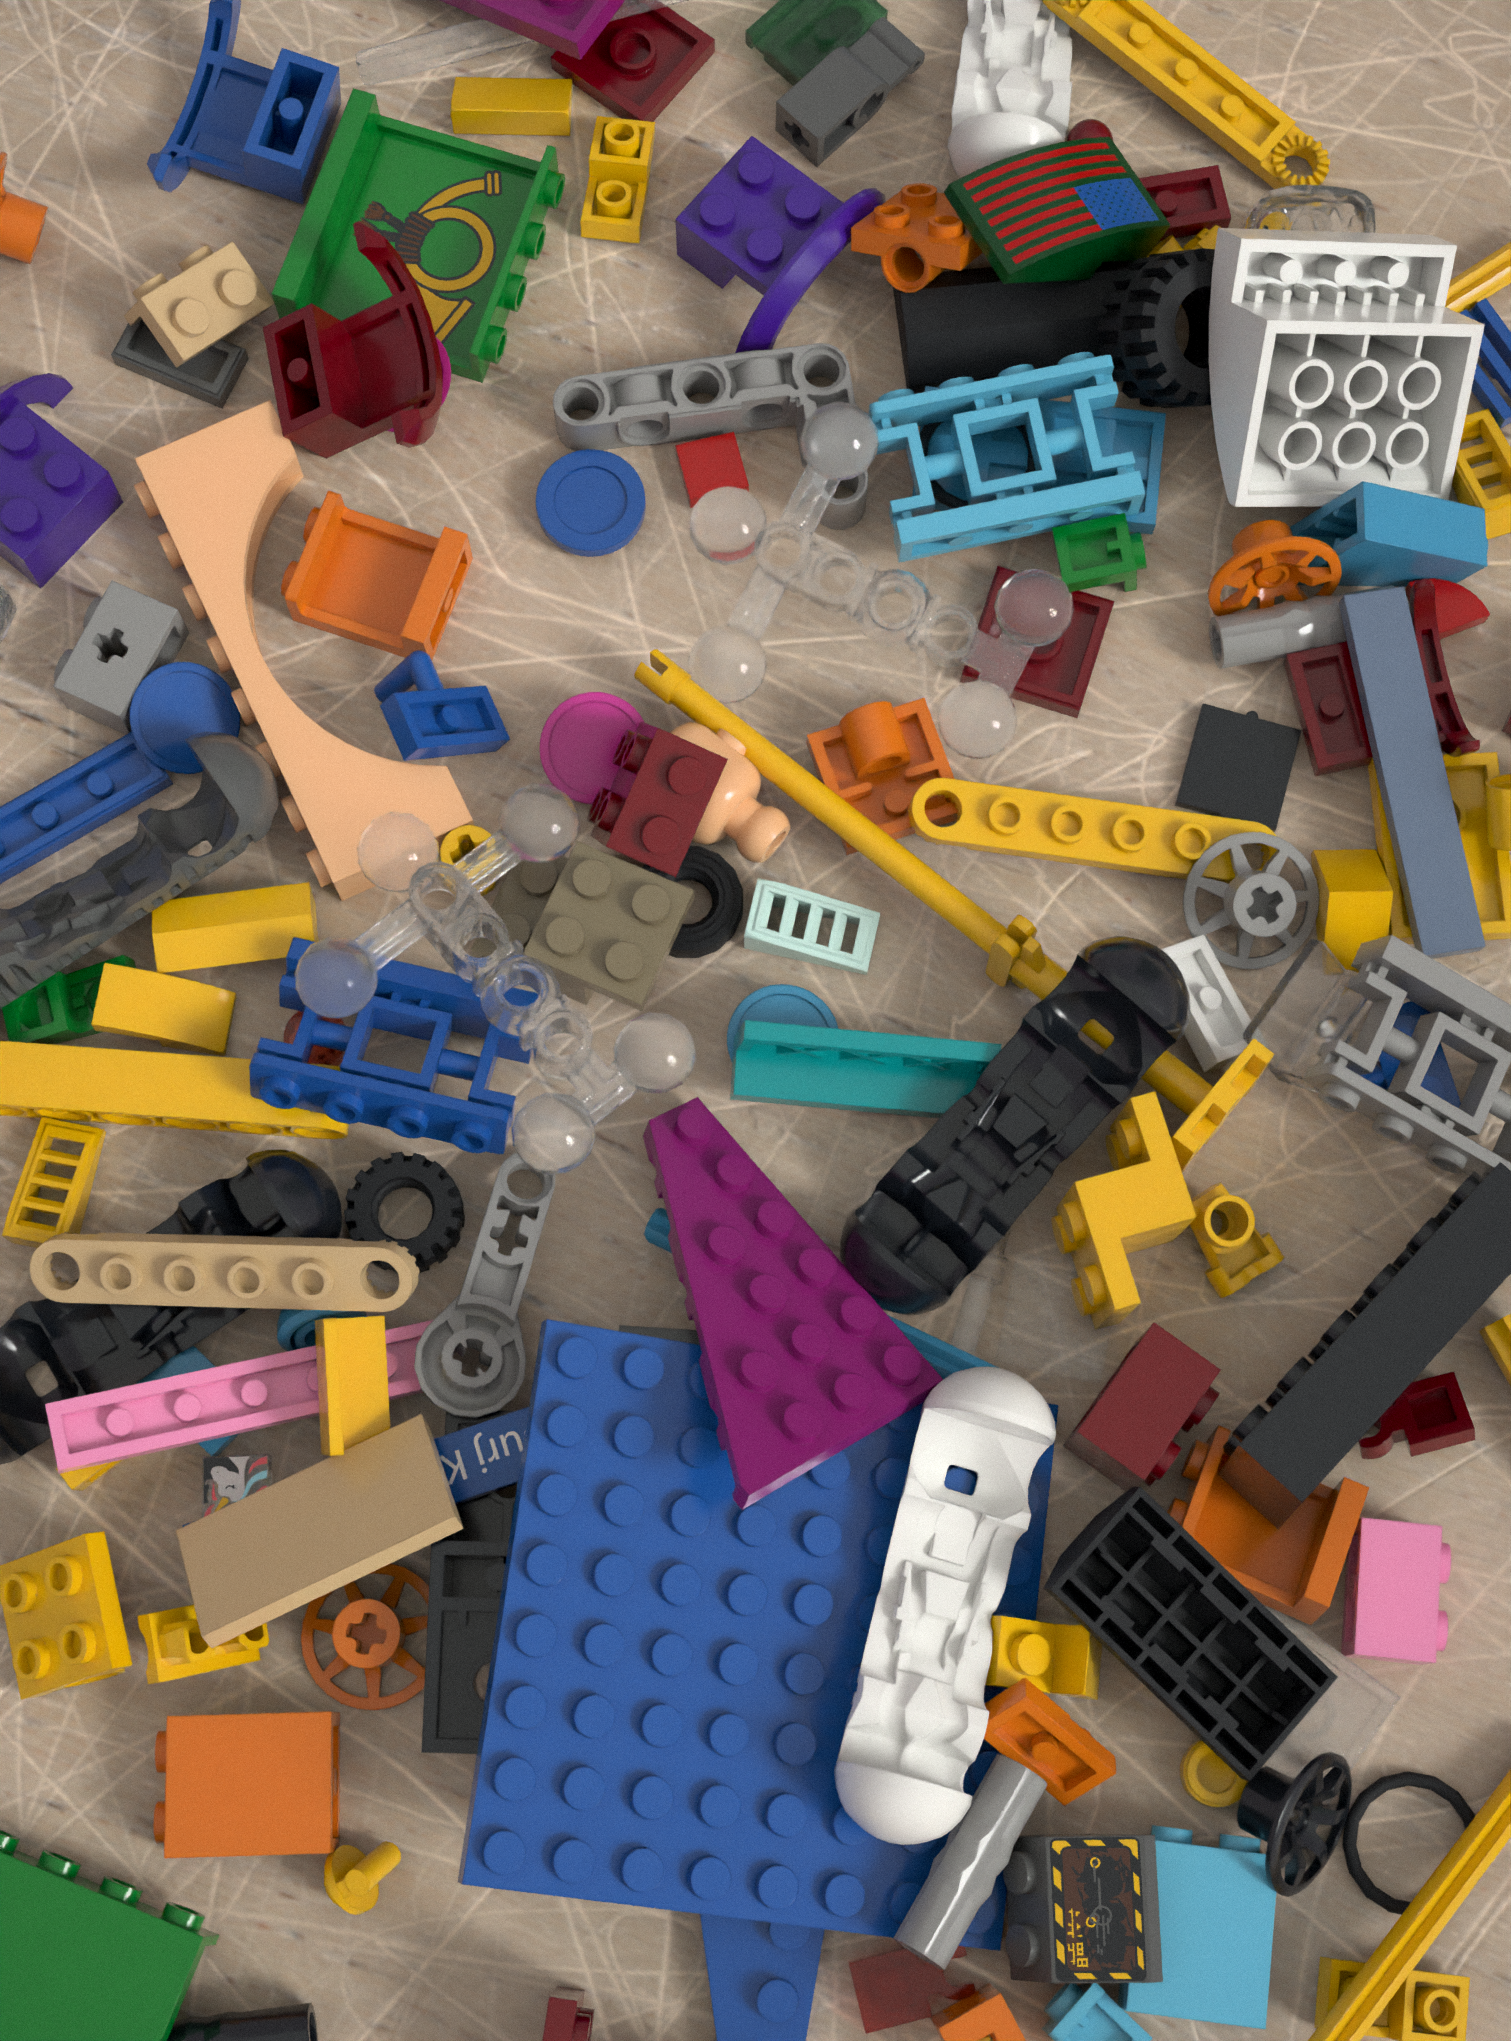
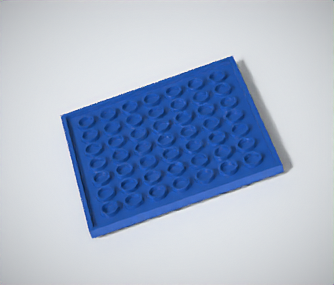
(690, 1663)

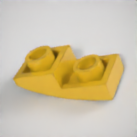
(617, 179)
(1422, 2009)

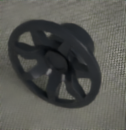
(1288, 1814)

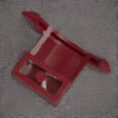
(360, 373)

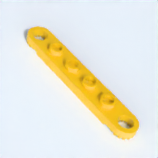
(1196, 86)
(1079, 829)

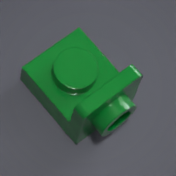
(1099, 553)

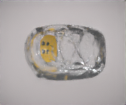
(1312, 210)

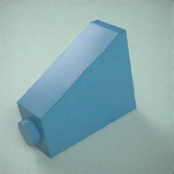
(1397, 536)

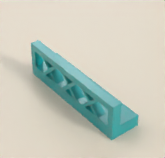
(854, 1069)

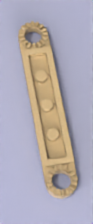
(224, 1271)

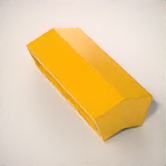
(232, 927)

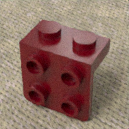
(655, 797)

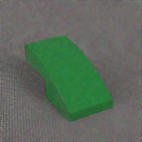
(58, 1007)

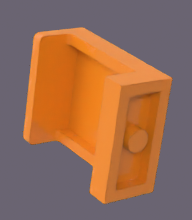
(375, 579)
(1282, 1567)
(249, 1784)

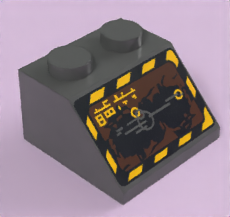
(1083, 1909)

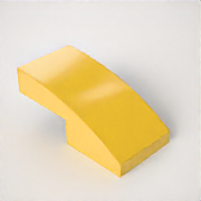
(164, 1009)

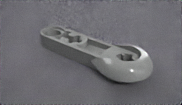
(486, 1309)

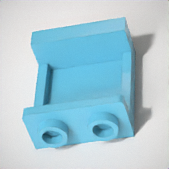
(1212, 1932)

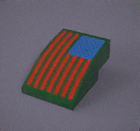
(1058, 211)

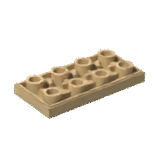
(317, 1531)

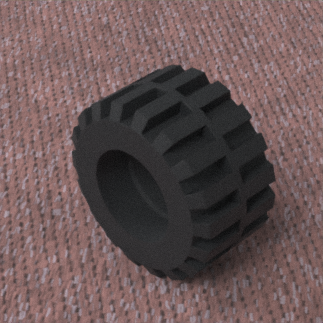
(1143, 334)

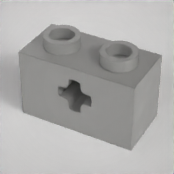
(116, 624)

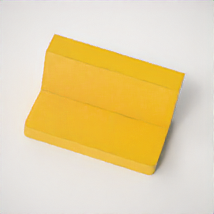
(351, 1381)

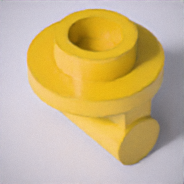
(353, 1878)

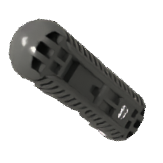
(128, 883)

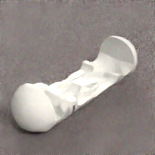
(1009, 83)
(931, 1632)

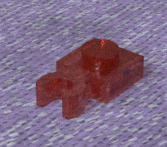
(896, 1988)

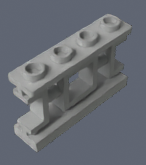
(1460, 1017)

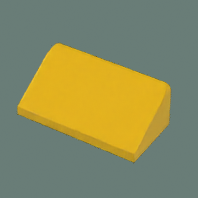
(511, 106)

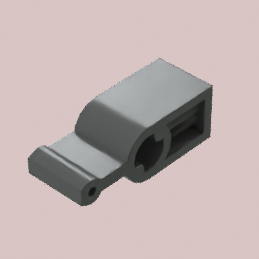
(845, 90)

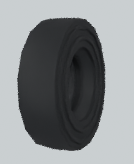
(727, 903)

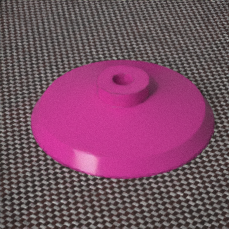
(582, 741)

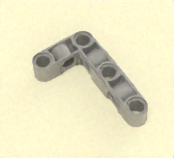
(749, 394)

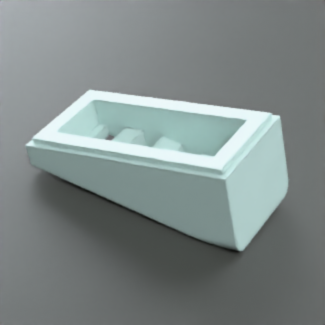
(794, 899)

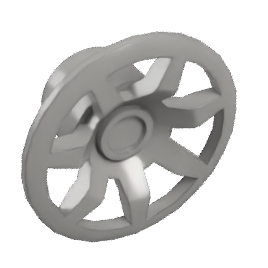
(1254, 900)

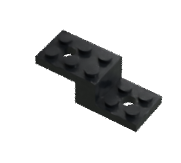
(463, 1615)

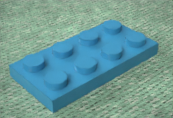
(1118, 431)

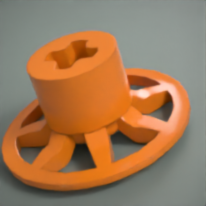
(19, 222)
(1269, 565)
(367, 1637)

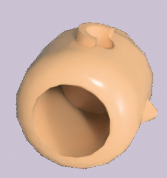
(733, 803)

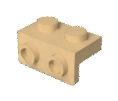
(200, 304)

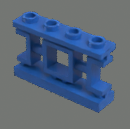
(407, 1003)

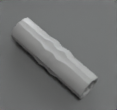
(1277, 630)
(970, 1862)

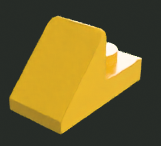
(1050, 1655)

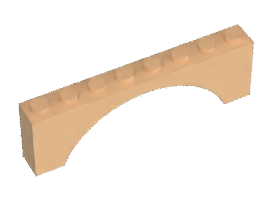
(218, 503)

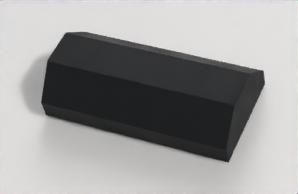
(979, 326)
(1188, 1631)

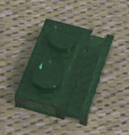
(804, 32)

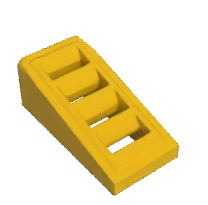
(1469, 481)
(18, 1224)

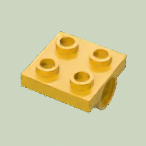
(64, 1616)

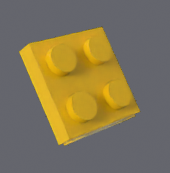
(1123, 1211)

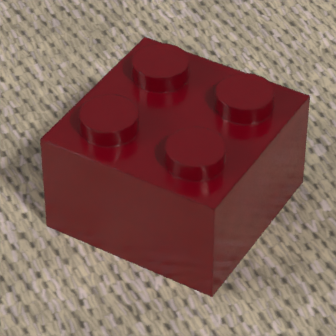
(1142, 1409)

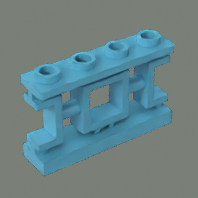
(1012, 504)

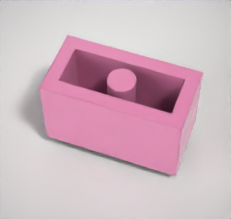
(1395, 1592)

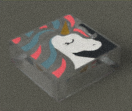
(232, 1479)

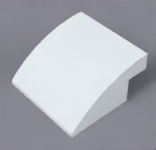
(1336, 364)

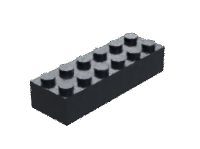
(1375, 1356)

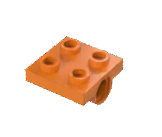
(911, 222)
(880, 762)

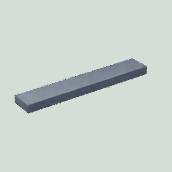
(1411, 773)

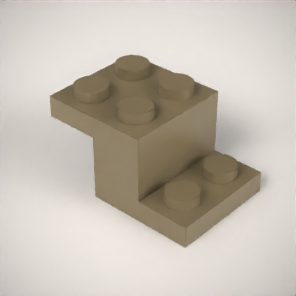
(592, 922)

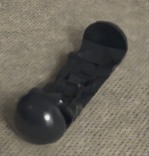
(1005, 1138)
(120, 1344)

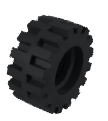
(407, 1172)

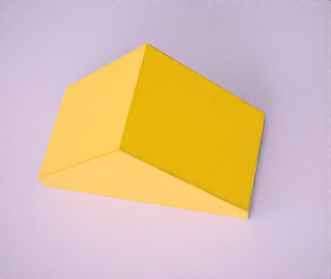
(1352, 900)

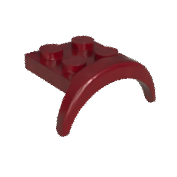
(1331, 706)

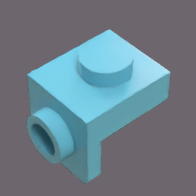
(1089, 2015)

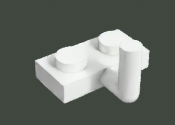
(1215, 1010)

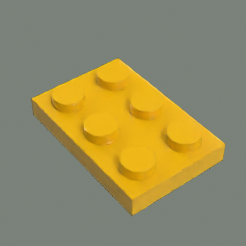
(1487, 866)

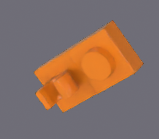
(1047, 1741)

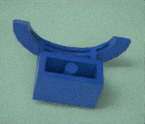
(250, 119)

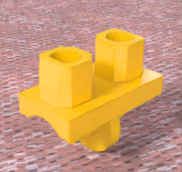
(180, 1651)

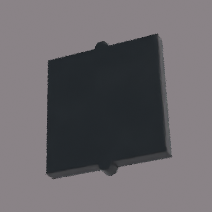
(1238, 766)

